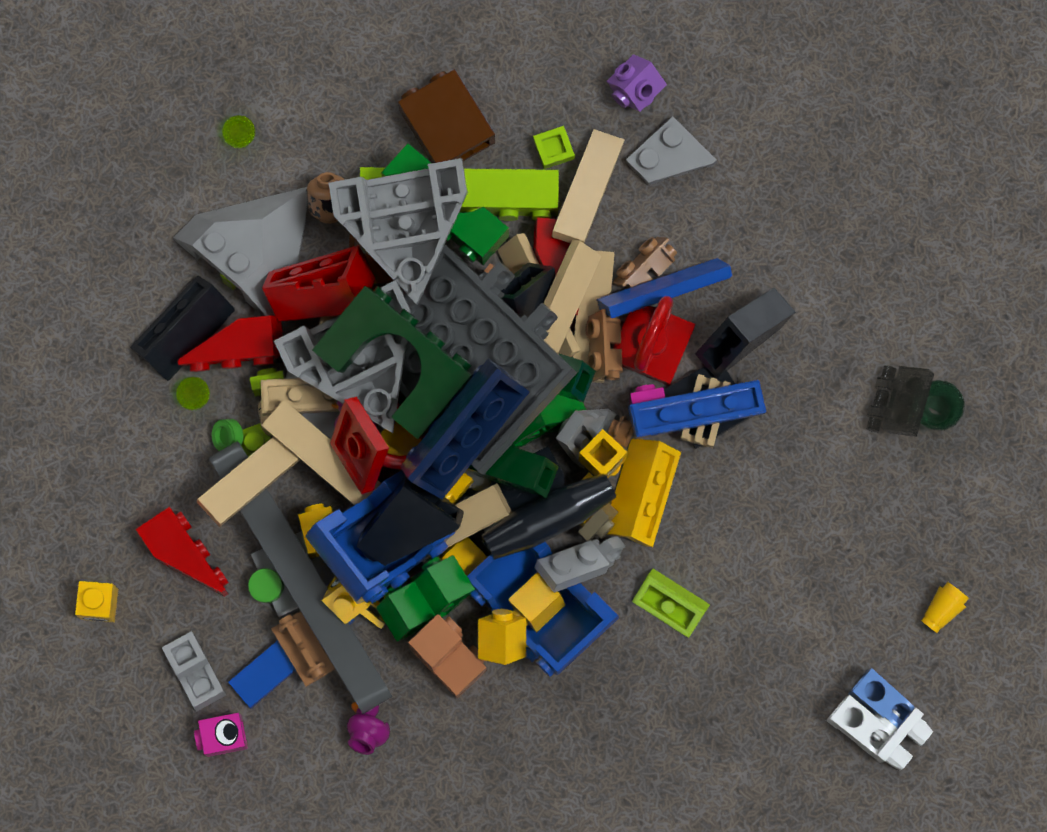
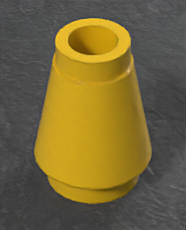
(944, 607)

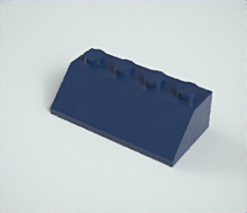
(464, 429)

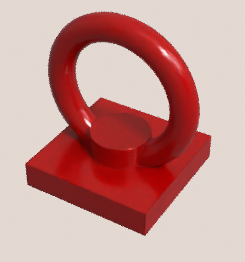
(654, 341)
(361, 446)

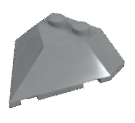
(403, 218)
(249, 241)
(370, 377)

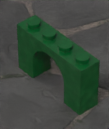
(373, 317)
(532, 471)

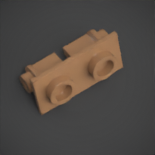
(652, 256)
(601, 333)
(302, 648)

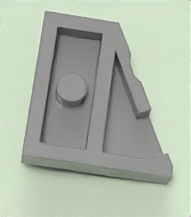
(669, 154)
(582, 428)

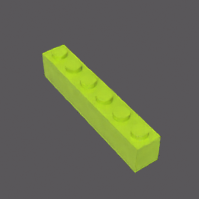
(505, 191)

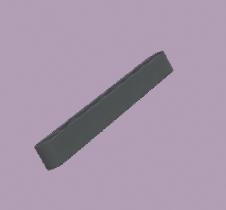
(307, 589)

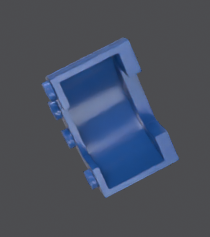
(337, 539)
(567, 633)

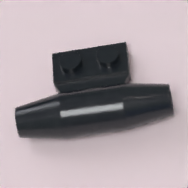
(541, 518)

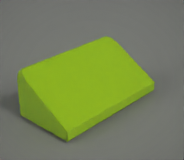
(670, 603)

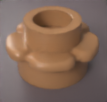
(621, 431)

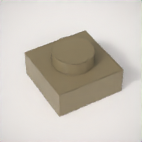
(599, 523)

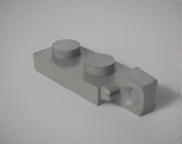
(579, 563)

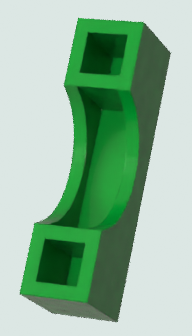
(475, 232)

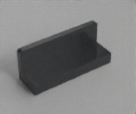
(183, 326)

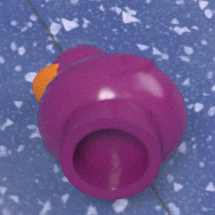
(366, 730)

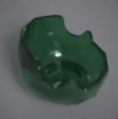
(948, 401)

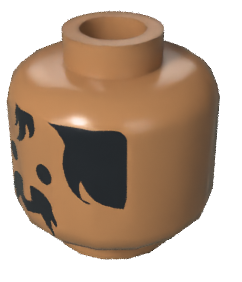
(319, 197)

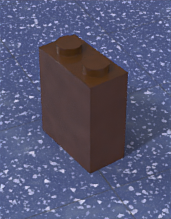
(446, 119)

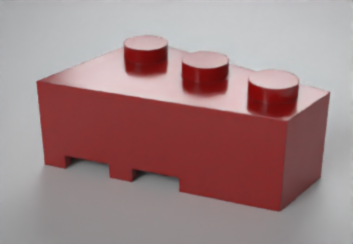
(318, 285)

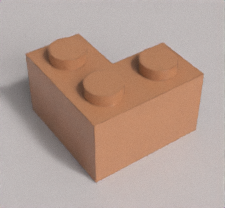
(445, 655)

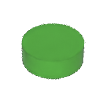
(226, 433)
(266, 585)

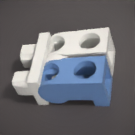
(892, 720)

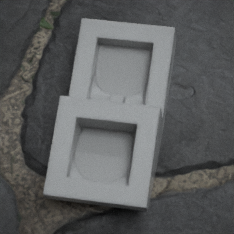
(194, 671)

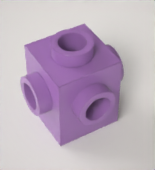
(635, 83)

